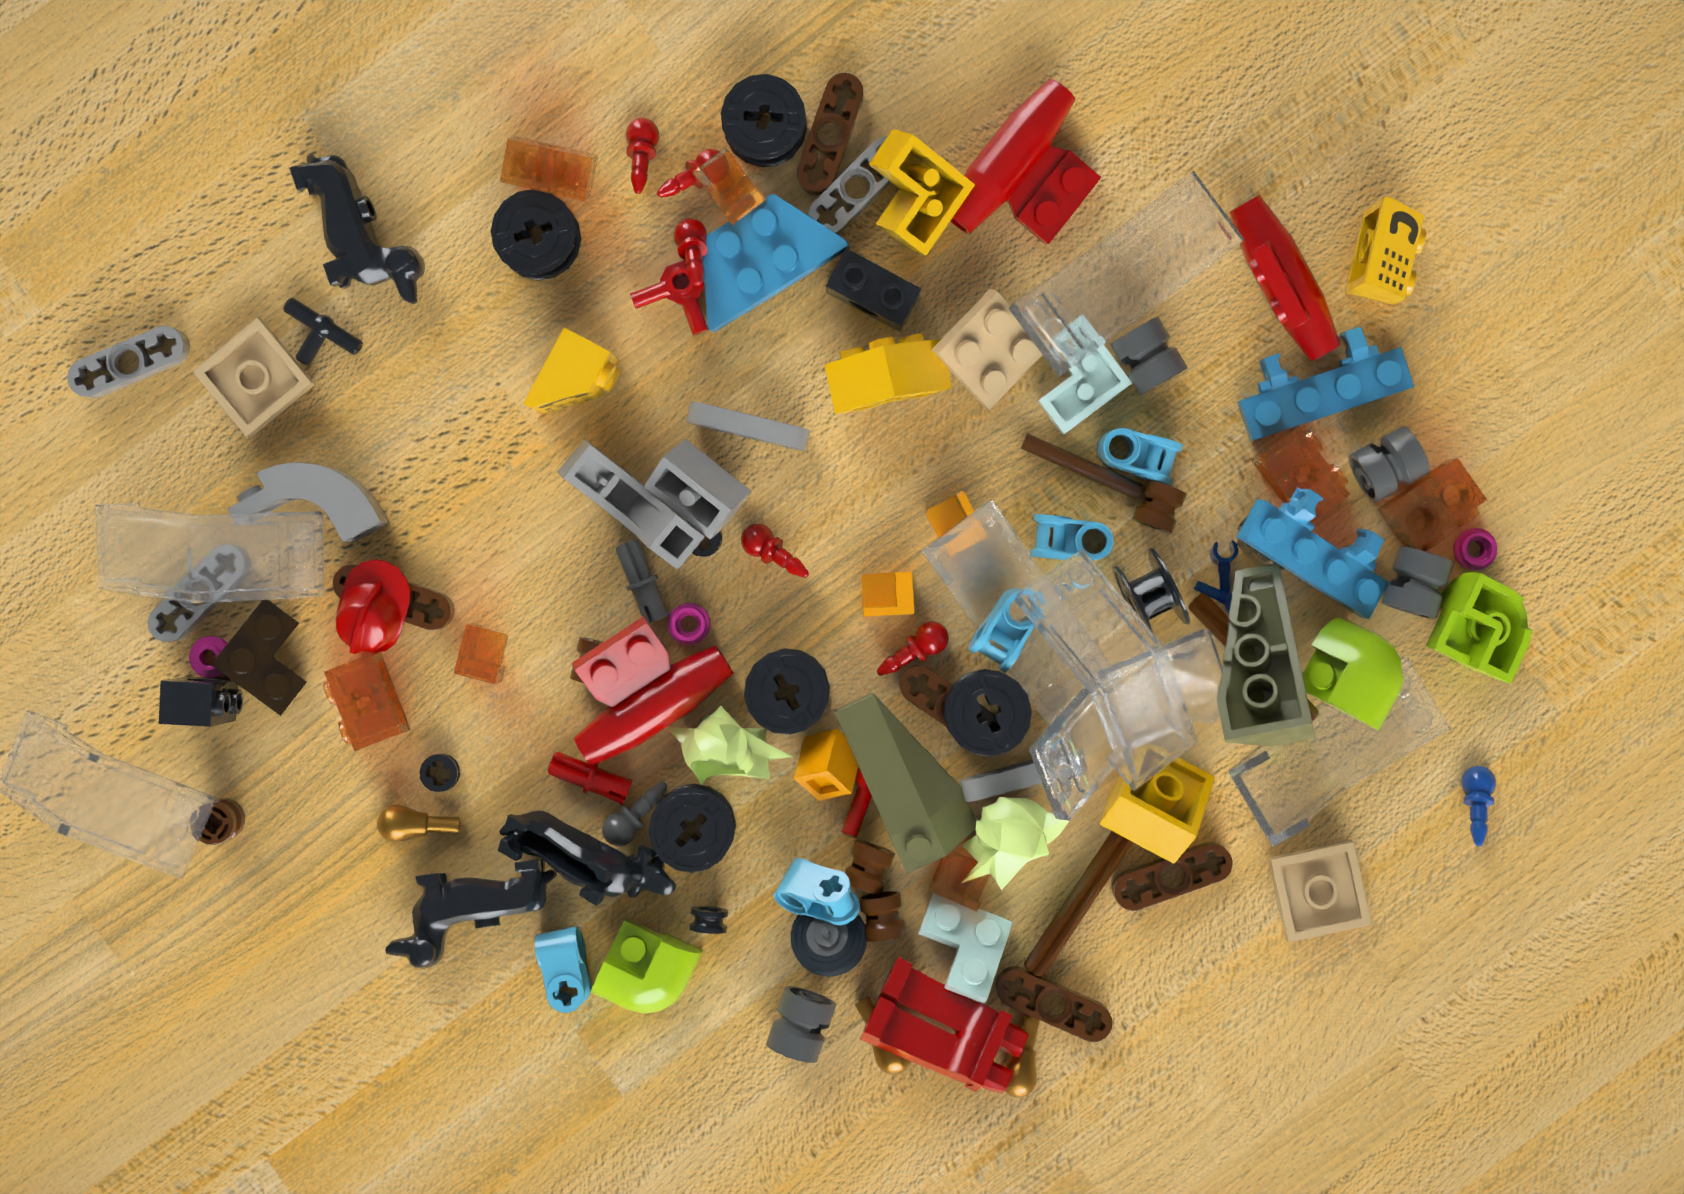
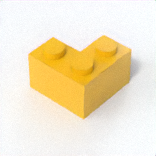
(927, 191)
(886, 373)

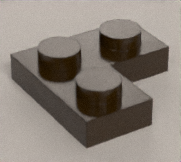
(250, 658)

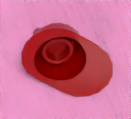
(373, 607)

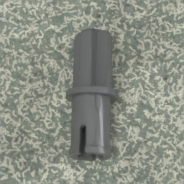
(641, 581)

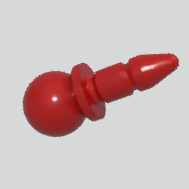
(642, 138)
(686, 178)
(691, 241)
(760, 542)
(929, 639)

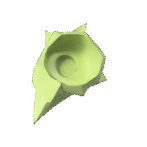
(725, 748)
(1010, 836)

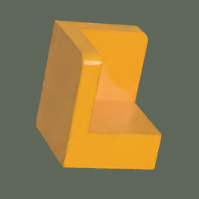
(949, 513)
(887, 594)
(826, 765)

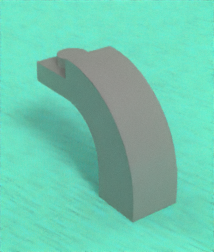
(342, 497)
(631, 504)

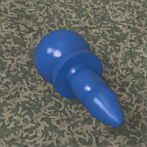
(1478, 784)

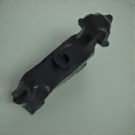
(350, 231)
(583, 858)
(467, 900)

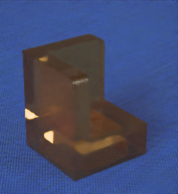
(728, 186)
(481, 654)
(948, 879)

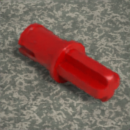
(589, 777)

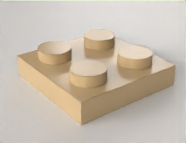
(988, 349)
(254, 377)
(1319, 891)

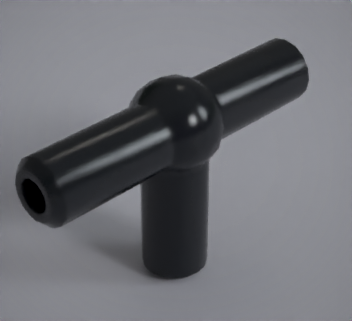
(321, 328)

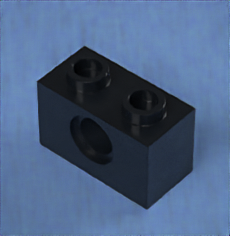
(873, 290)
(199, 701)

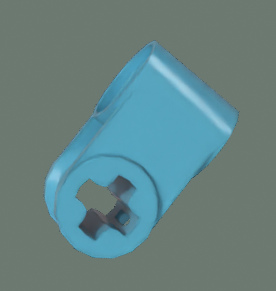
(1147, 455)
(1066, 537)
(1004, 631)
(817, 893)
(563, 961)

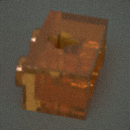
(548, 168)
(1301, 448)
(360, 679)

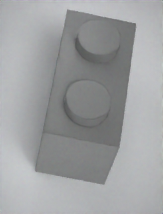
(697, 488)

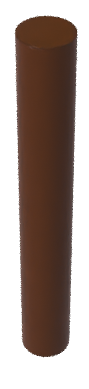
(1082, 466)

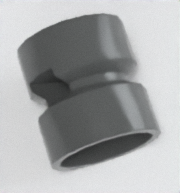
(1149, 355)
(1393, 462)
(1417, 582)
(799, 1029)

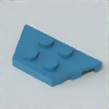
(762, 258)

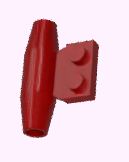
(1024, 169)
(1285, 278)
(641, 689)

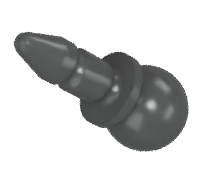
(621, 827)

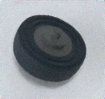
(827, 947)

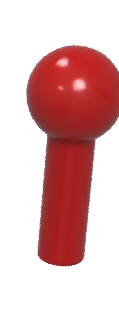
(858, 807)

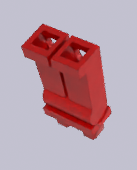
(942, 1029)

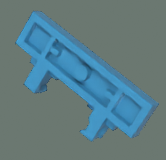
(1358, 380)
(1289, 541)

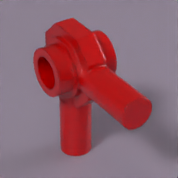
(678, 288)

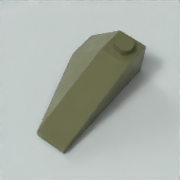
(1261, 677)
(910, 788)

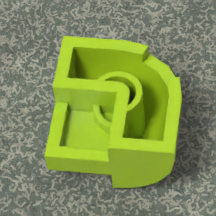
(1482, 626)
(1354, 672)
(645, 969)

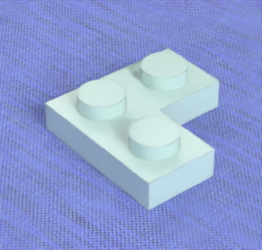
(1086, 390)
(978, 941)

